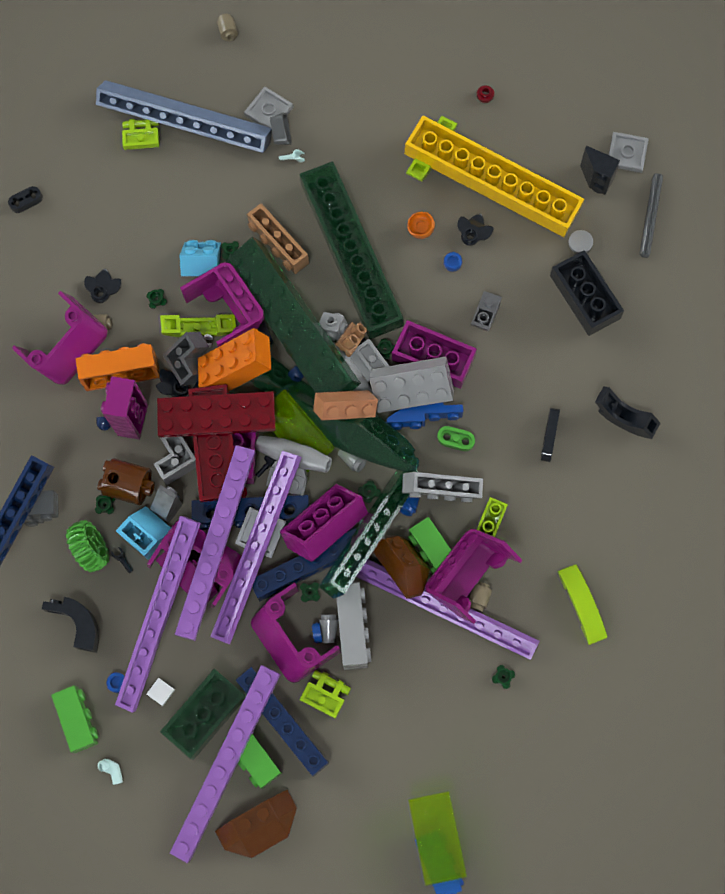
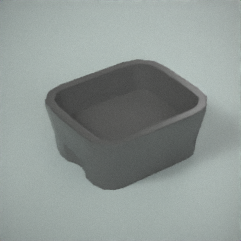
(280, 129)

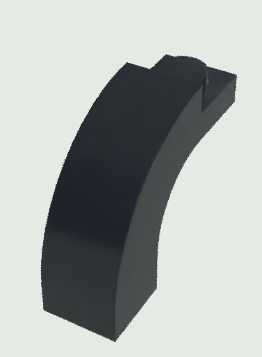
(625, 416)
(86, 626)

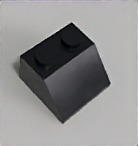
(598, 169)

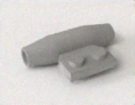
(363, 361)
(310, 459)

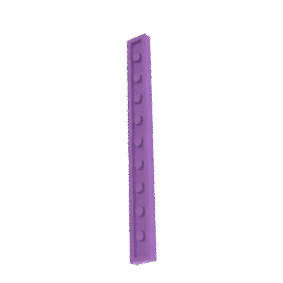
(215, 543)
(255, 547)
(157, 613)
(484, 625)
(225, 764)

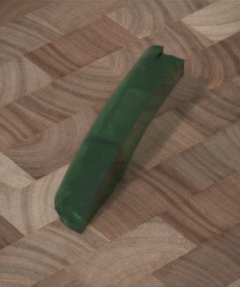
(362, 437)

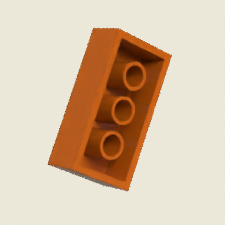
(236, 361)
(132, 363)

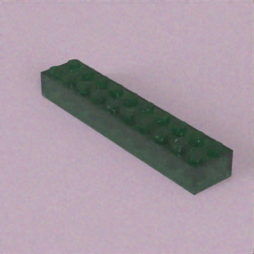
(351, 250)
(292, 320)

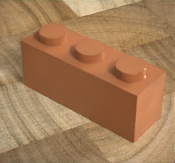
(345, 405)

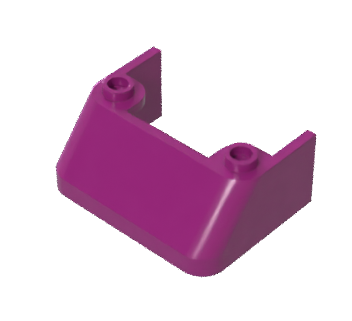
(227, 284)
(82, 338)
(227, 565)
(465, 567)
(292, 664)

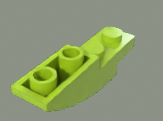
(492, 517)

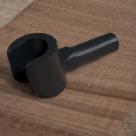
(269, 462)
(121, 558)

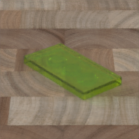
(296, 426)
(437, 838)

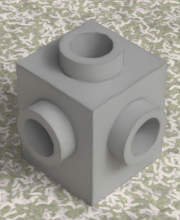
(333, 325)

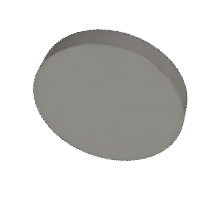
(580, 241)

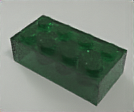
(203, 714)

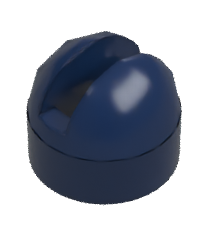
(295, 374)
(102, 423)

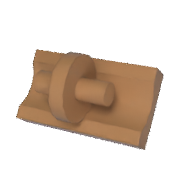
(351, 338)

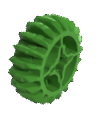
(87, 546)

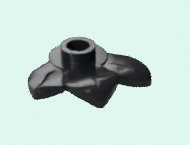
(475, 228)
(102, 284)
(169, 385)

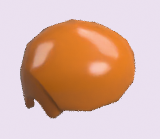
(421, 225)

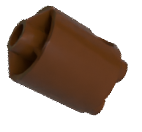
(133, 481)

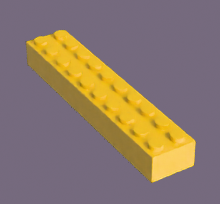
(493, 176)

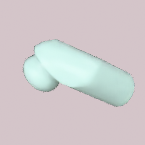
(111, 768)

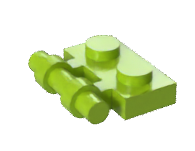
(140, 138)
(321, 699)

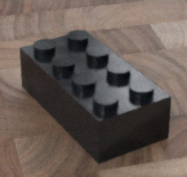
(586, 293)

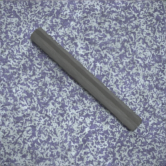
(651, 215)

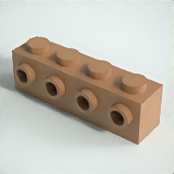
(280, 241)

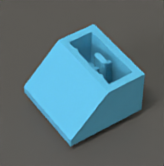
(199, 257)
(143, 531)

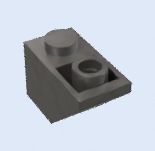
(486, 311)
(166, 503)

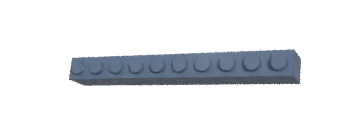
(183, 116)

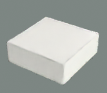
(160, 692)

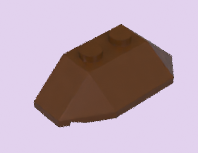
(403, 564)
(259, 826)

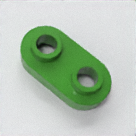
(456, 438)

